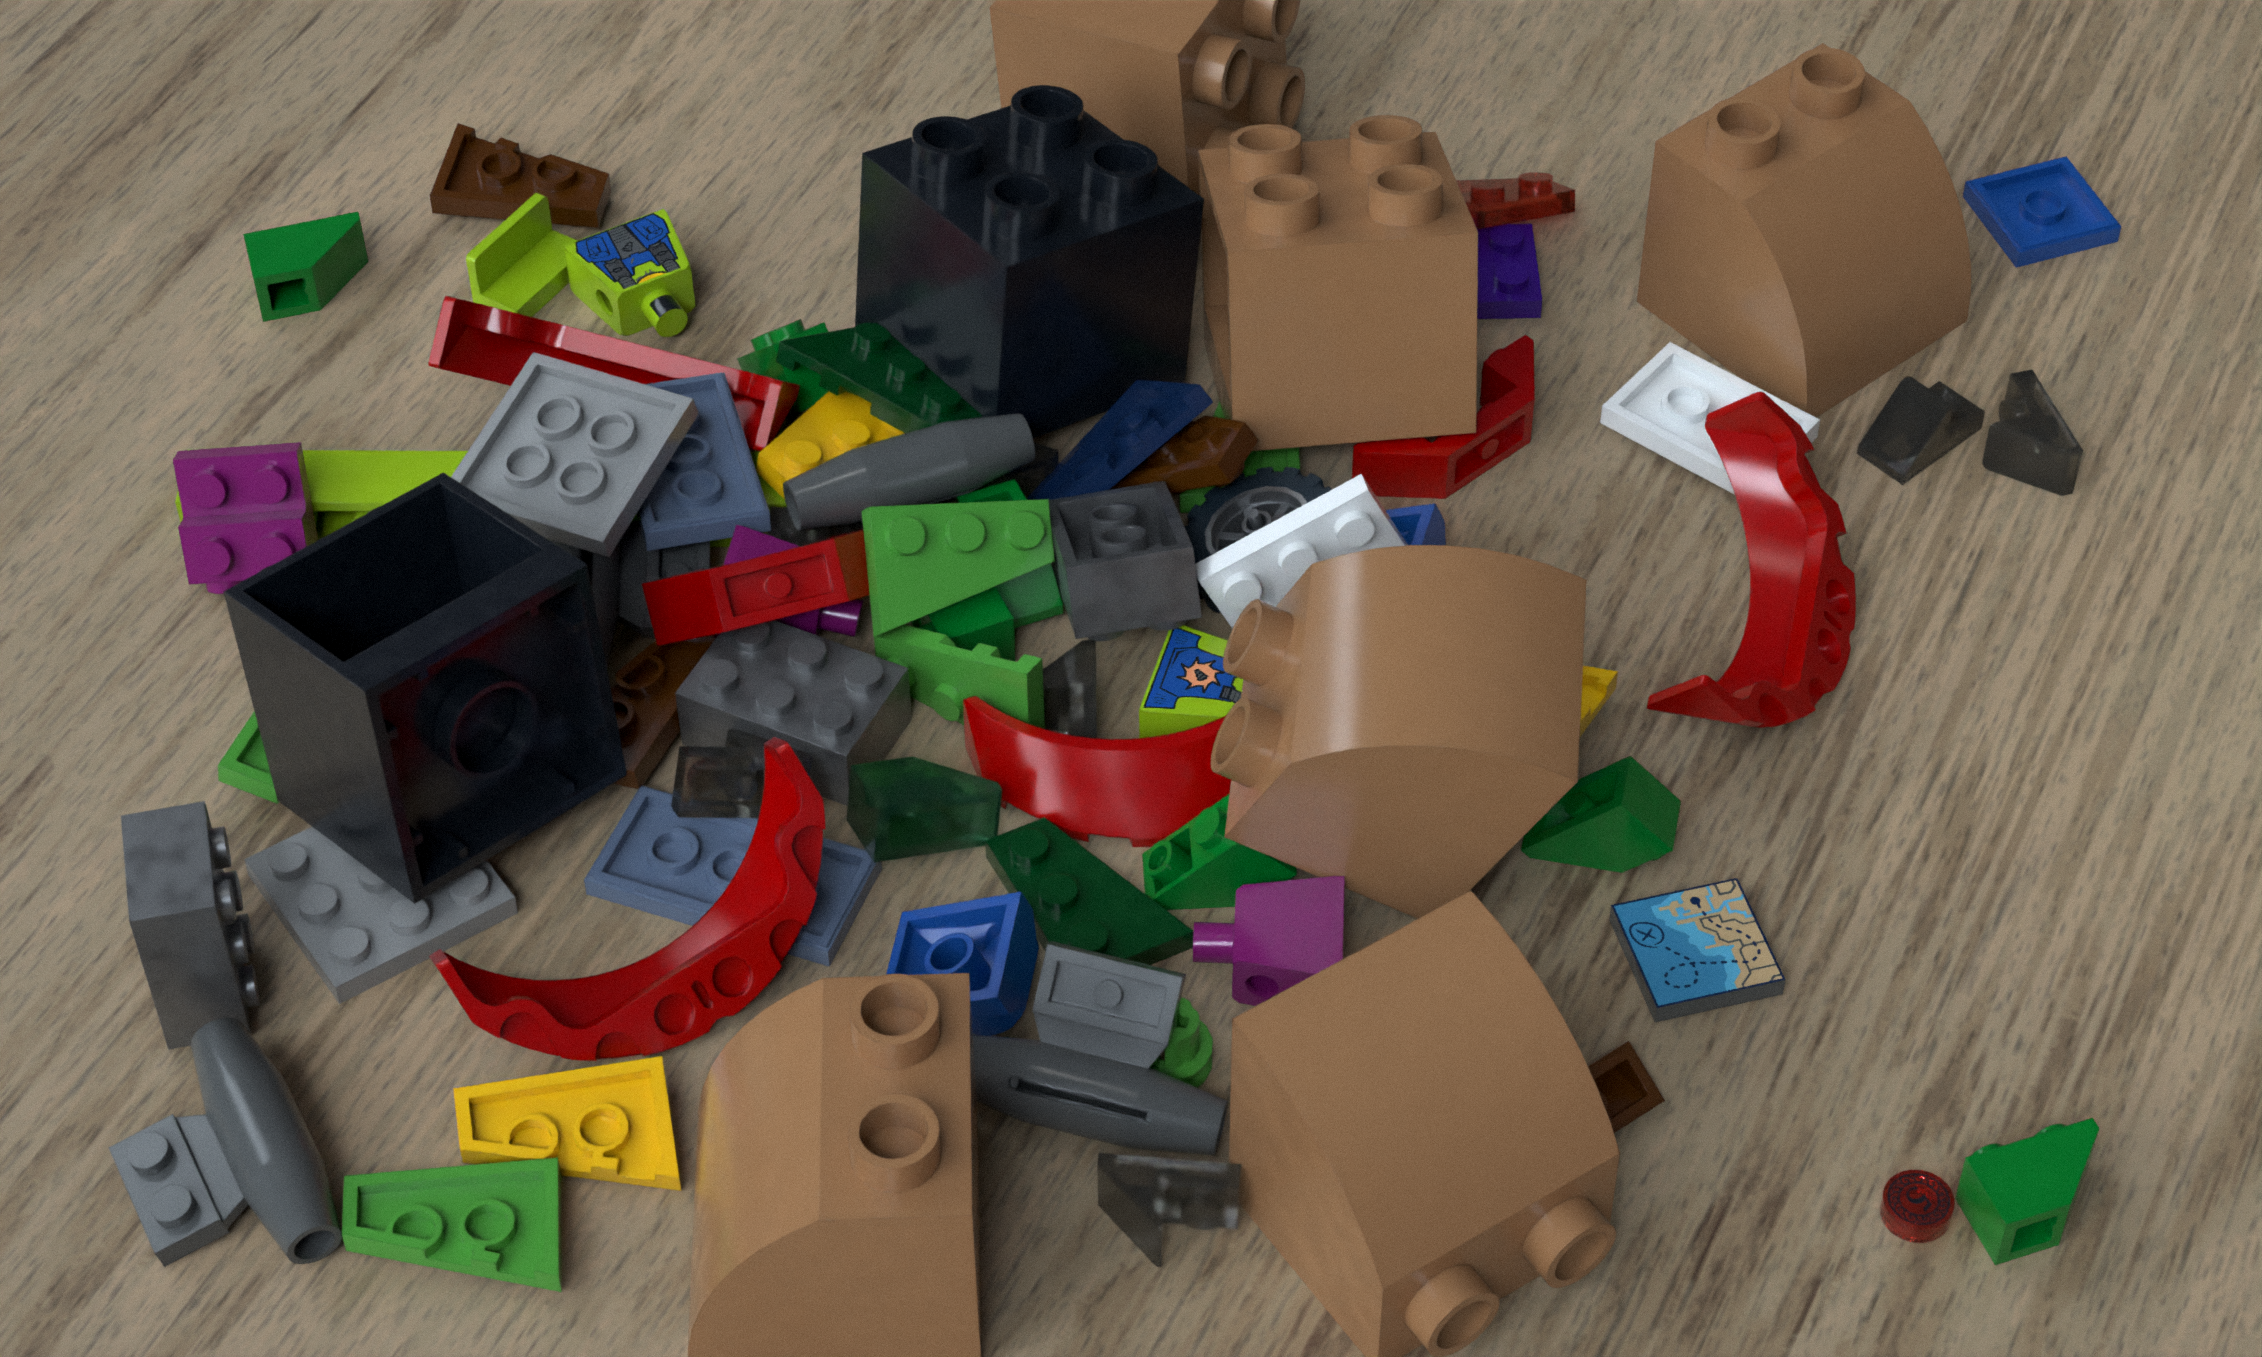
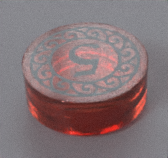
(1917, 1206)

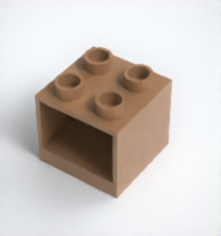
(1157, 68)
(1339, 285)

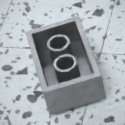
(1123, 561)
(801, 690)
(187, 919)

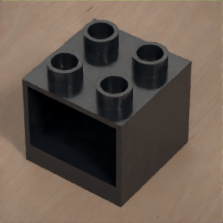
(1030, 258)
(428, 684)

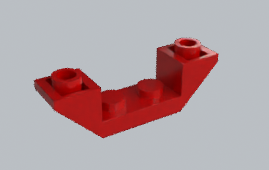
(1452, 461)
(758, 589)

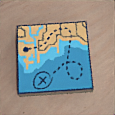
(1696, 950)

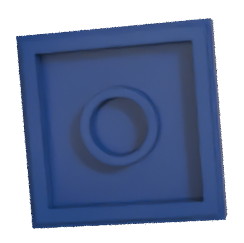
(2041, 211)

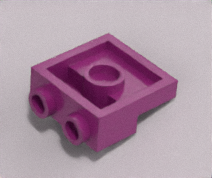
(242, 510)

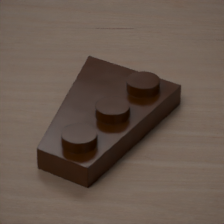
(497, 179)
(1197, 456)
(648, 705)

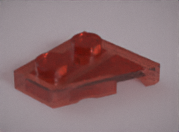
(1515, 199)

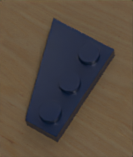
(1124, 437)

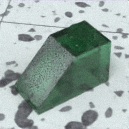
(920, 808)

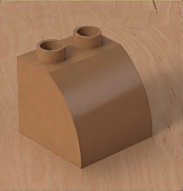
(1806, 232)
(1404, 717)
(1422, 1134)
(841, 1177)

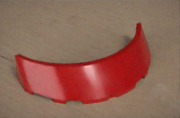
(498, 343)
(1798, 584)
(1096, 784)
(697, 976)

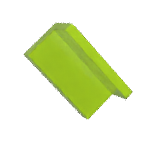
(520, 261)

